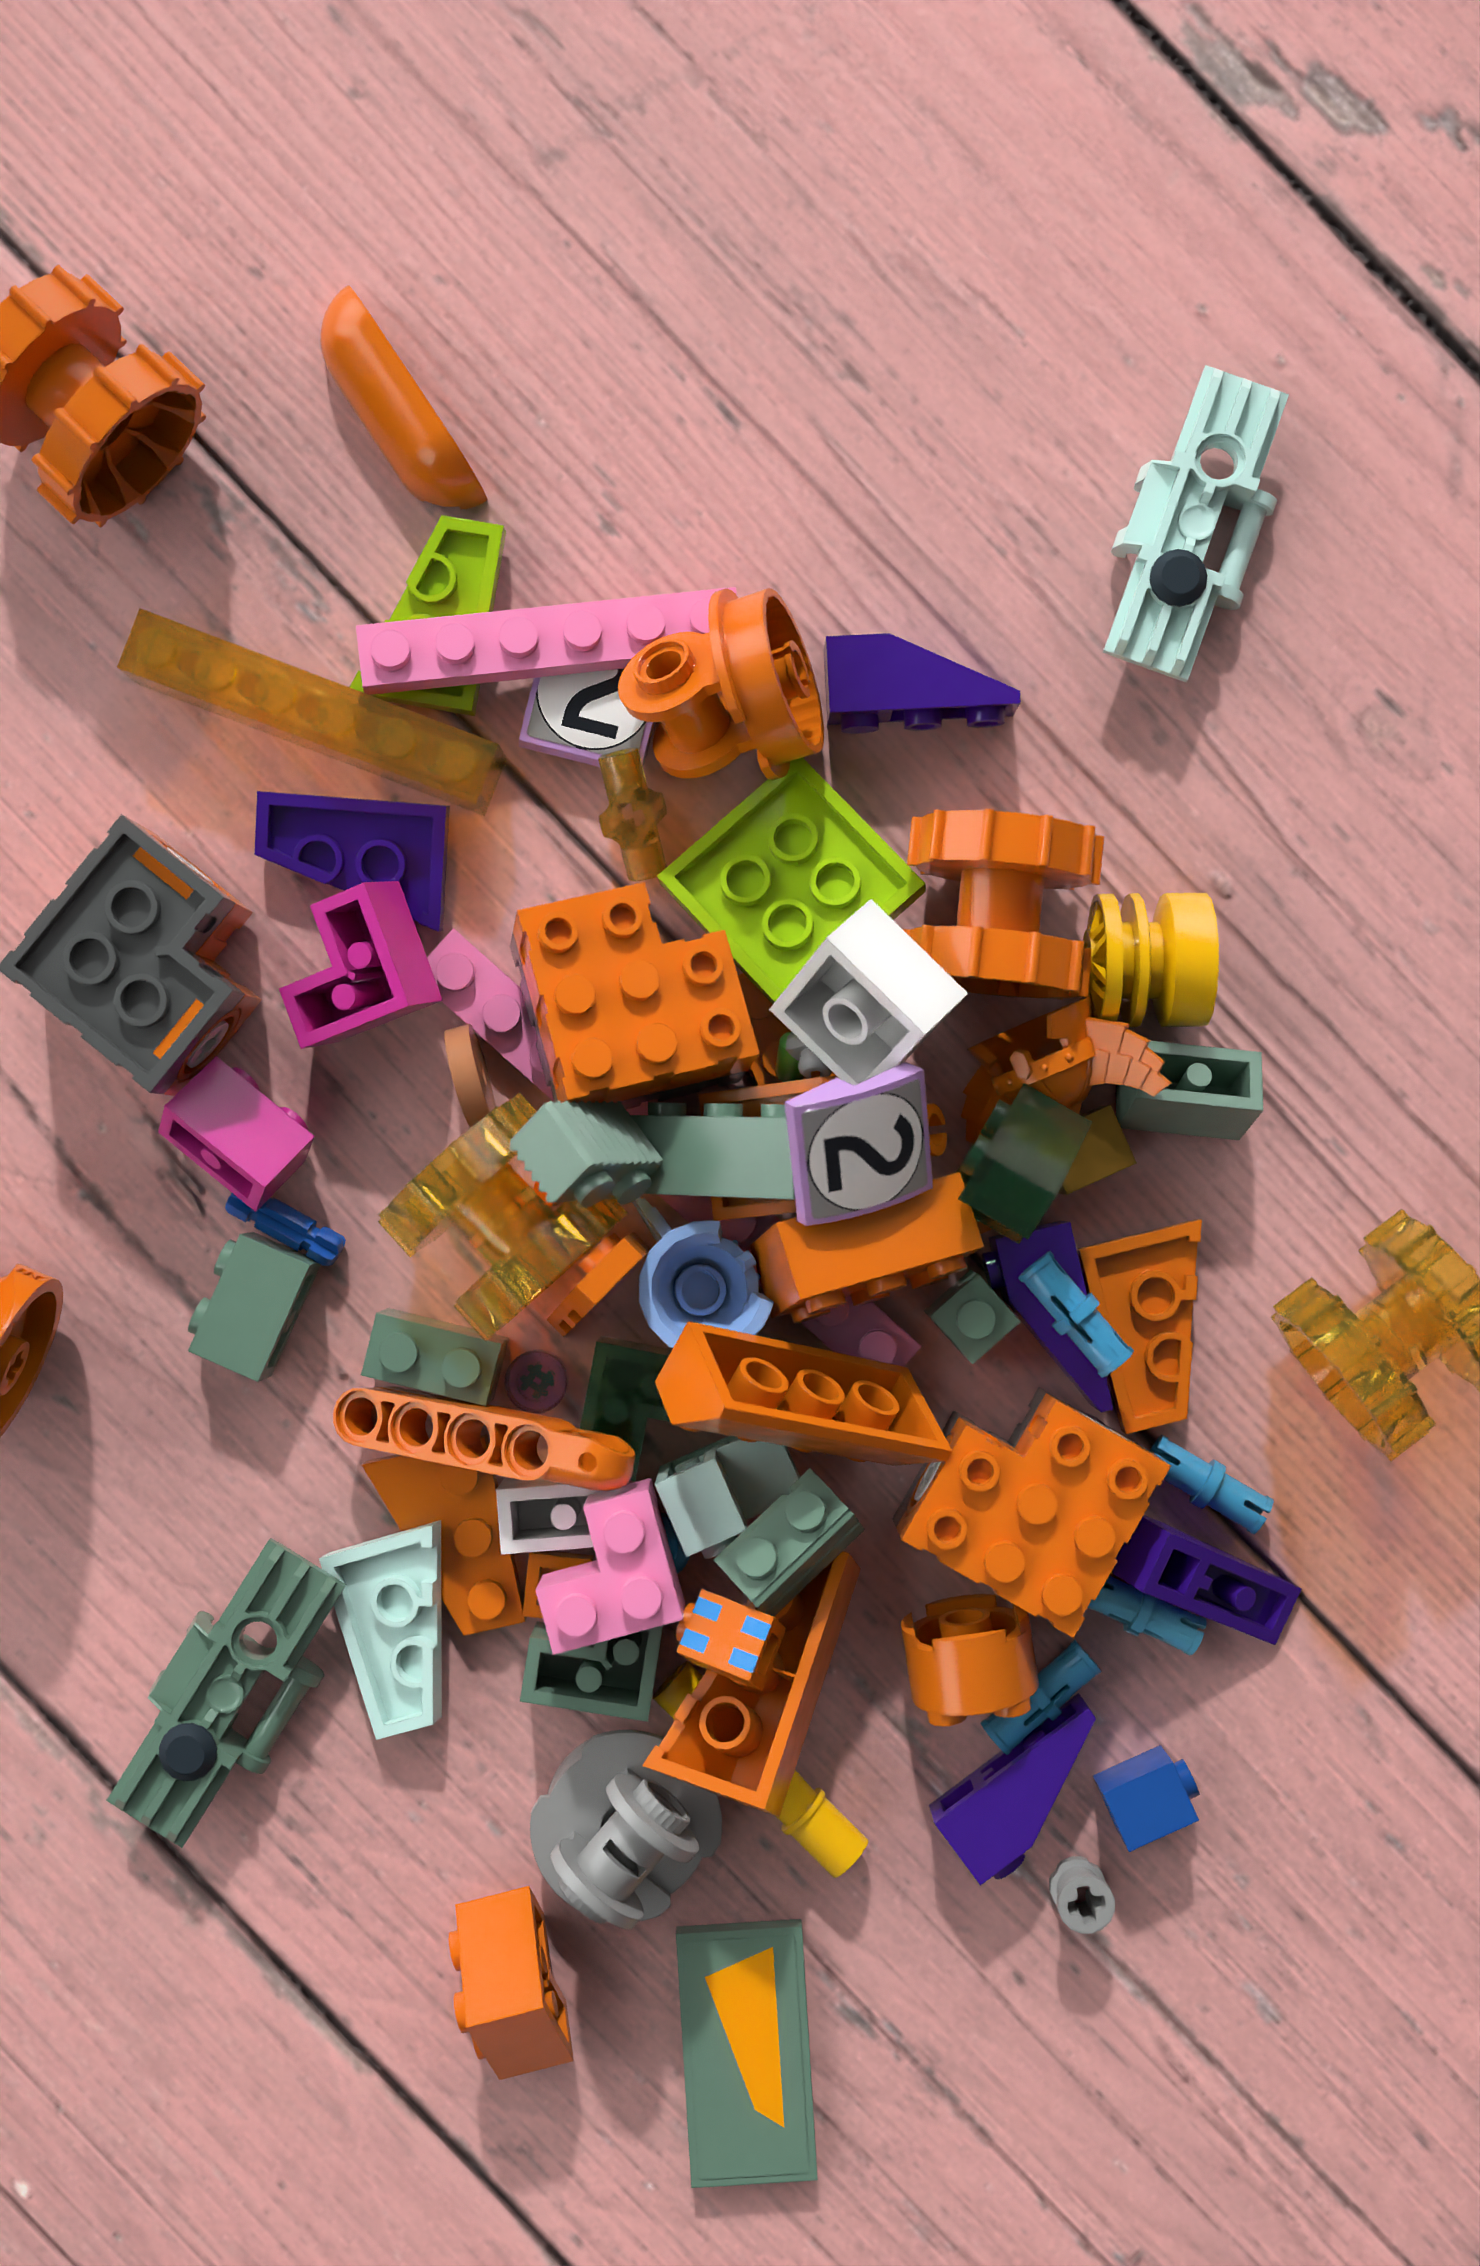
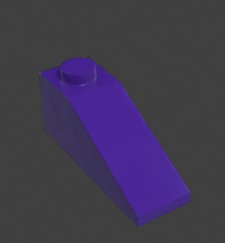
(1002, 1270)
(1205, 1580)
(1005, 1801)

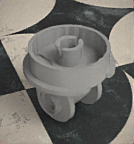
(626, 1862)

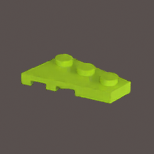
(450, 578)

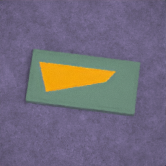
(746, 2053)

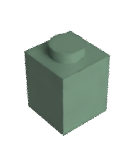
(972, 1316)

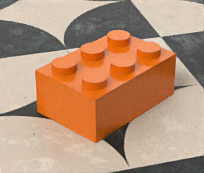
(866, 1255)

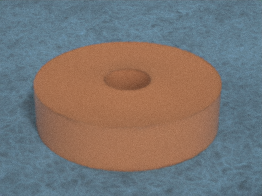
(469, 1073)

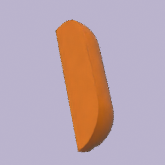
(394, 407)

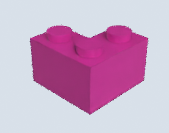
(375, 968)

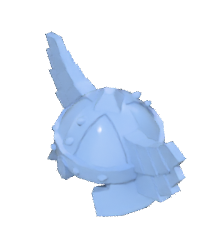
(697, 1279)

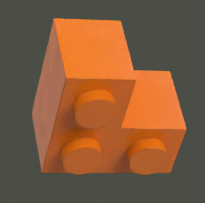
(508, 1984)

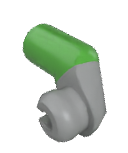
(796, 1060)

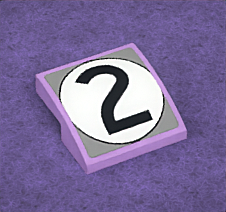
(581, 718)
(859, 1145)

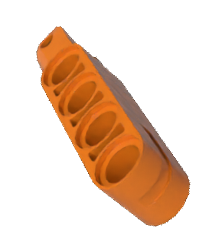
(573, 1458)

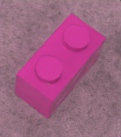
(236, 1132)

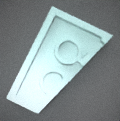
(393, 1625)

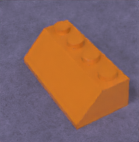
(798, 1398)

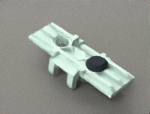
(1175, 518)

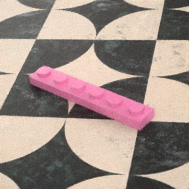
(522, 641)

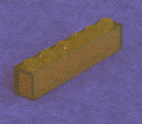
(312, 712)

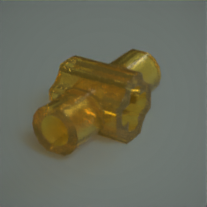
(627, 784)

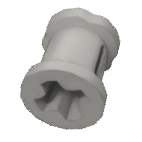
(1099, 1905)

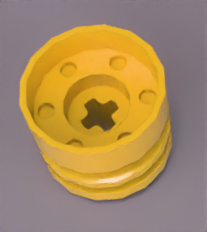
(1159, 960)

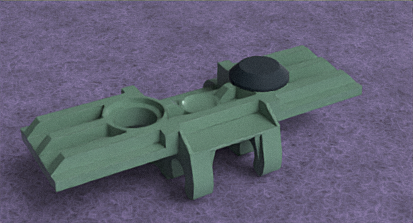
(208, 1682)

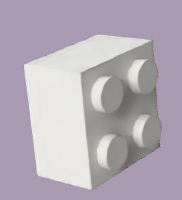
(867, 997)

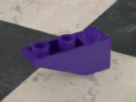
(893, 680)

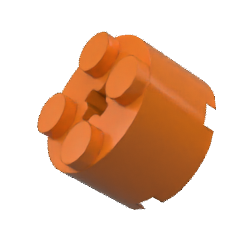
(970, 1659)

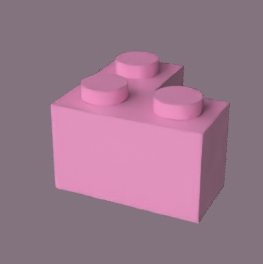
(627, 1586)

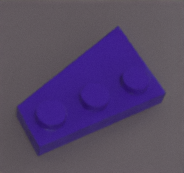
(359, 842)

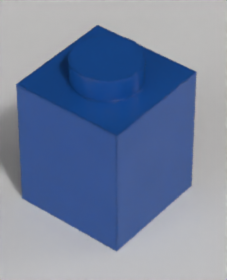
(1148, 1796)

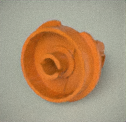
(728, 689)

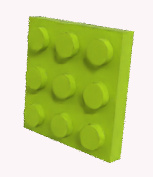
(787, 875)

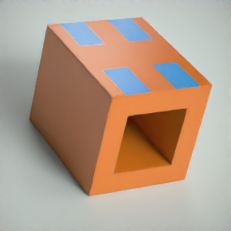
(729, 1638)

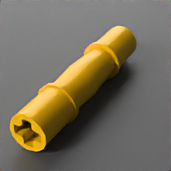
(805, 1812)

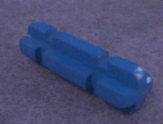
(290, 1228)

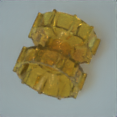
(499, 1215)
(1369, 1355)

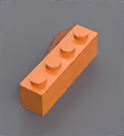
(750, 1739)

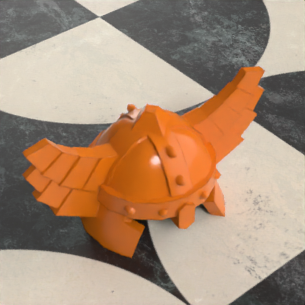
(1062, 1059)

